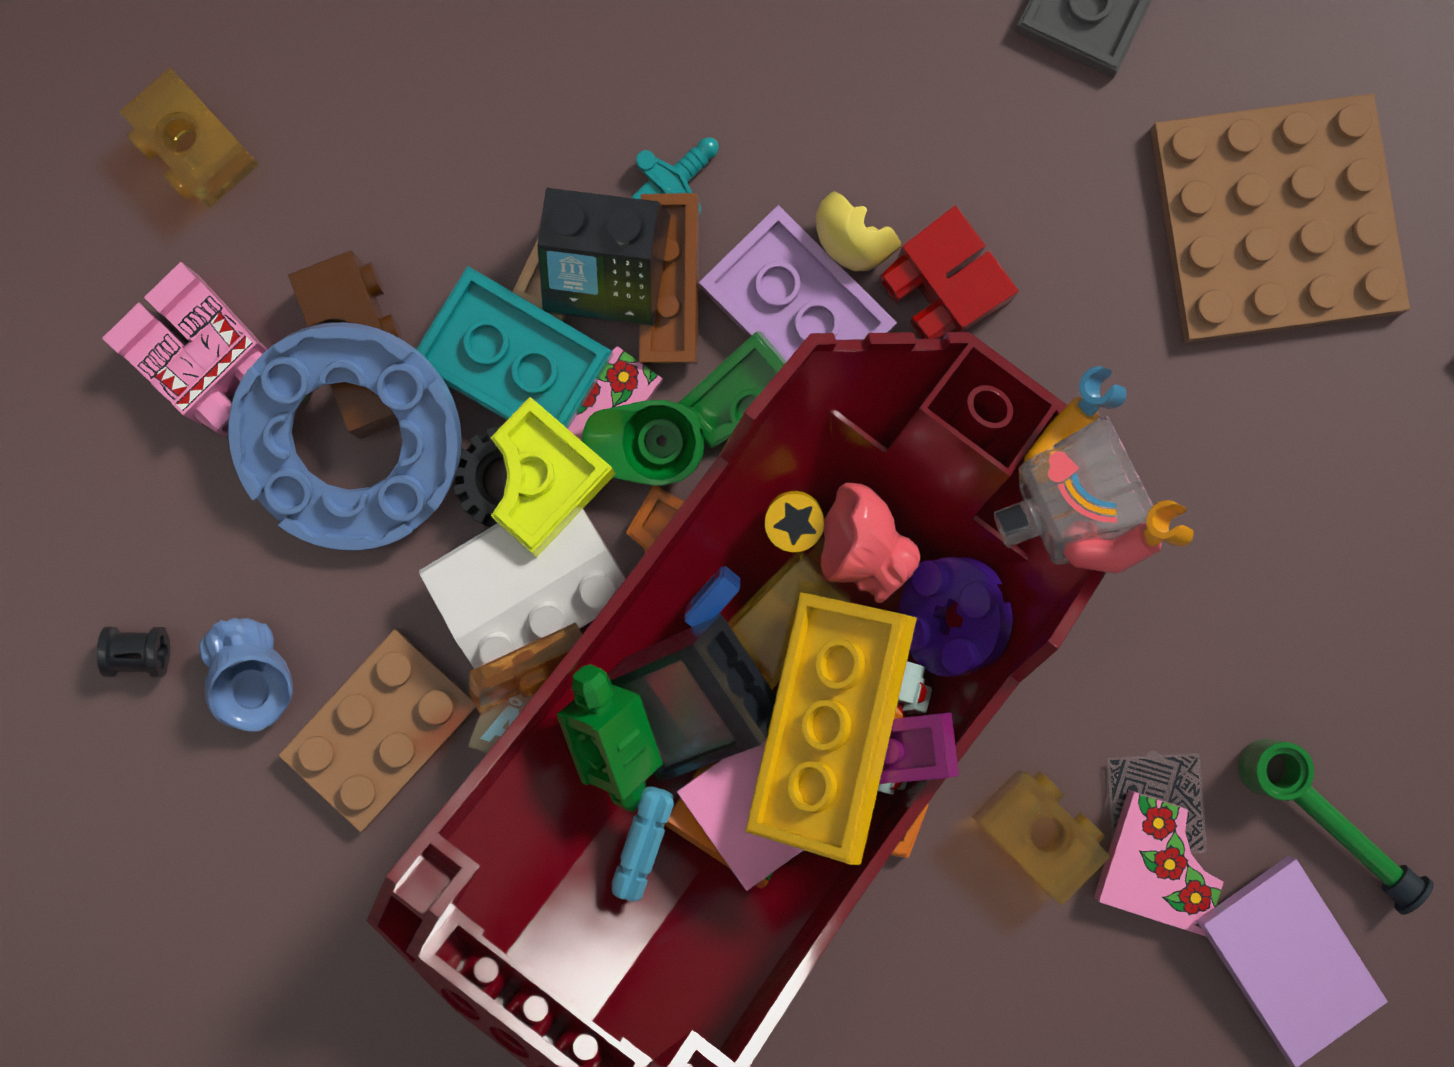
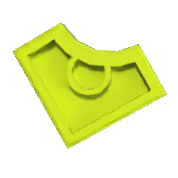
(547, 476)

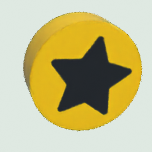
(794, 521)

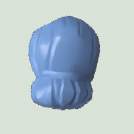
(245, 677)

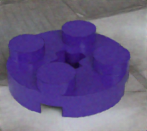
(980, 603)

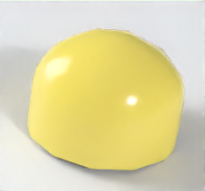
(846, 237)

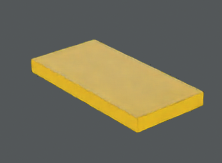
(830, 727)

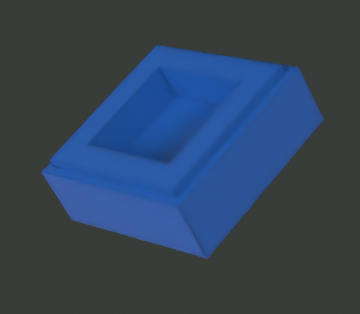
(712, 596)

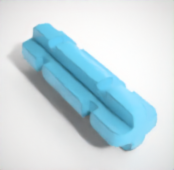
(642, 844)

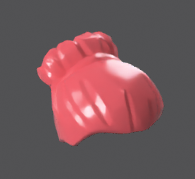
(864, 544)

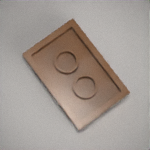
(378, 730)

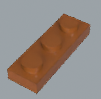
(676, 320)

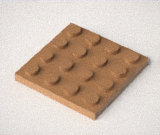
(1279, 218)

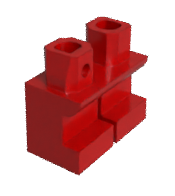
(955, 301)

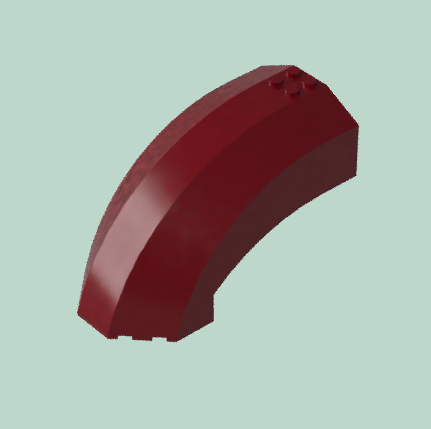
(514, 875)

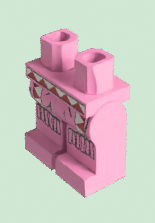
(195, 374)

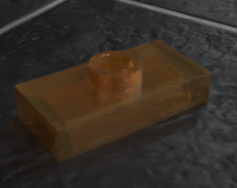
(521, 670)

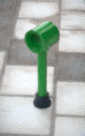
(1399, 882)

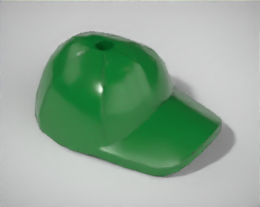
(629, 444)

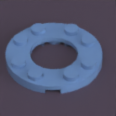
(303, 503)

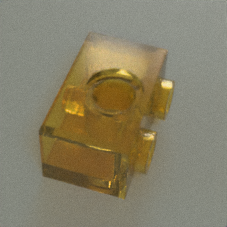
(167, 113)
(1062, 864)

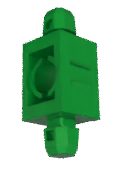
(609, 737)

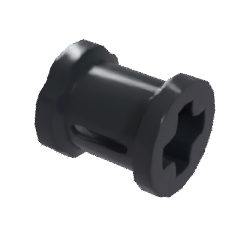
(133, 652)

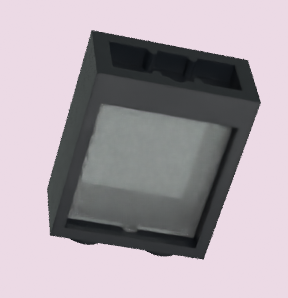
(699, 696)

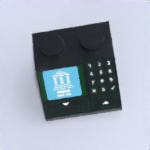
(601, 256)

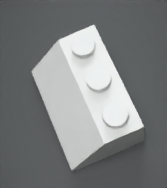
(505, 597)

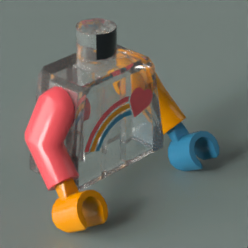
(1086, 491)

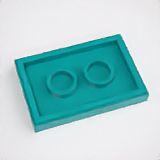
(509, 350)

